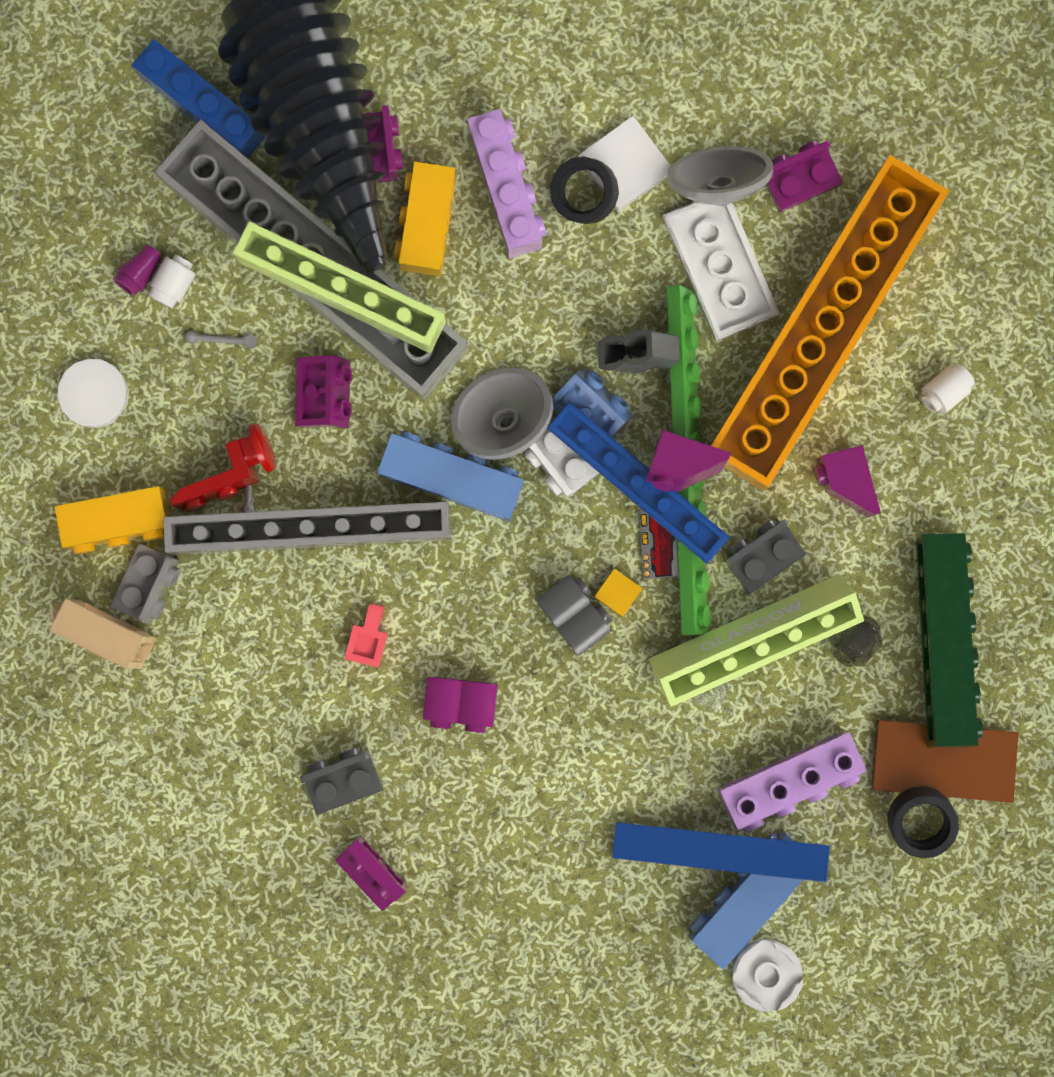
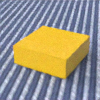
(618, 592)

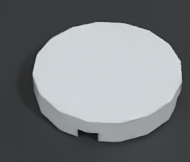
(93, 393)
(763, 965)

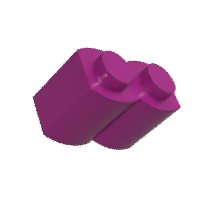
(461, 703)

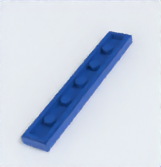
(629, 476)
(721, 852)

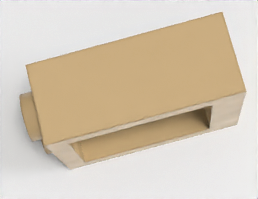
(101, 633)

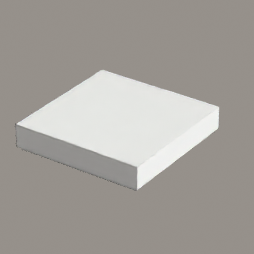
(632, 159)

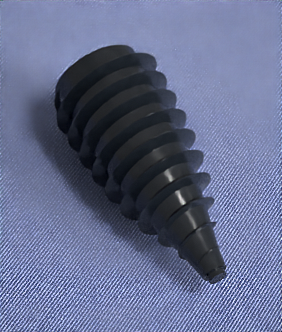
(308, 104)

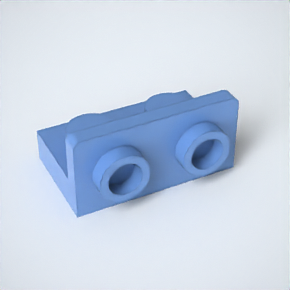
(591, 397)

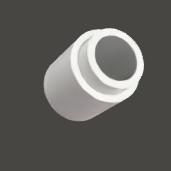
(171, 281)
(947, 389)

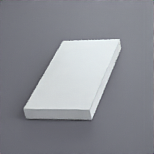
(721, 267)

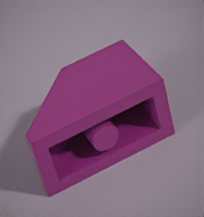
(683, 462)
(848, 479)

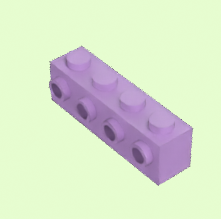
(503, 179)
(792, 780)

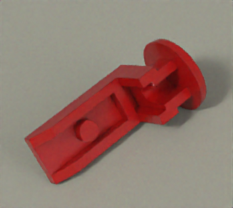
(243, 456)

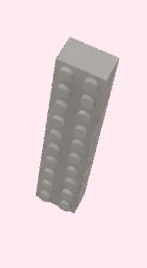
(234, 191)

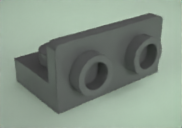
(765, 556)
(341, 781)

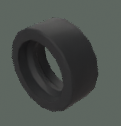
(559, 182)
(936, 844)

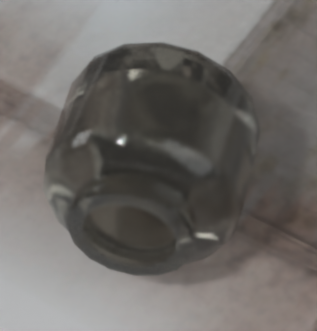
(857, 644)

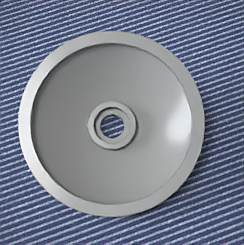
(720, 174)
(500, 400)

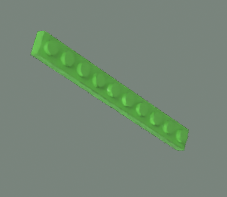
(686, 410)

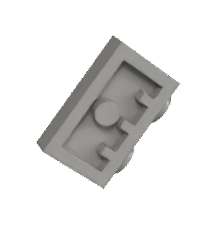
(146, 584)

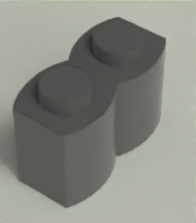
(638, 351)
(574, 614)

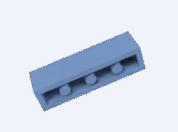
(450, 476)
(740, 913)

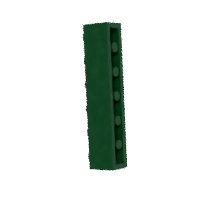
(947, 641)

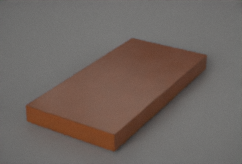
(957, 772)

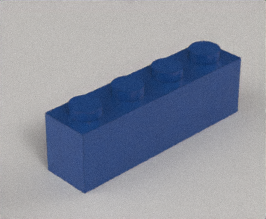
(196, 97)

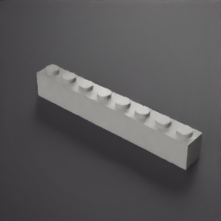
(307, 528)

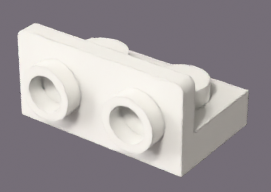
(563, 466)

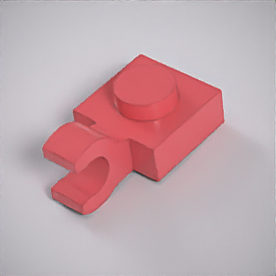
(366, 642)

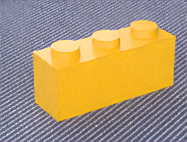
(426, 218)
(112, 519)

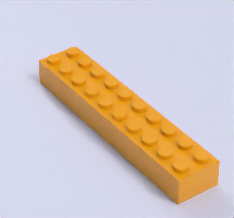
(828, 321)

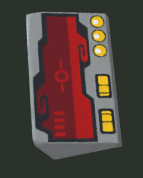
(658, 549)

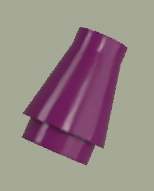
(137, 271)

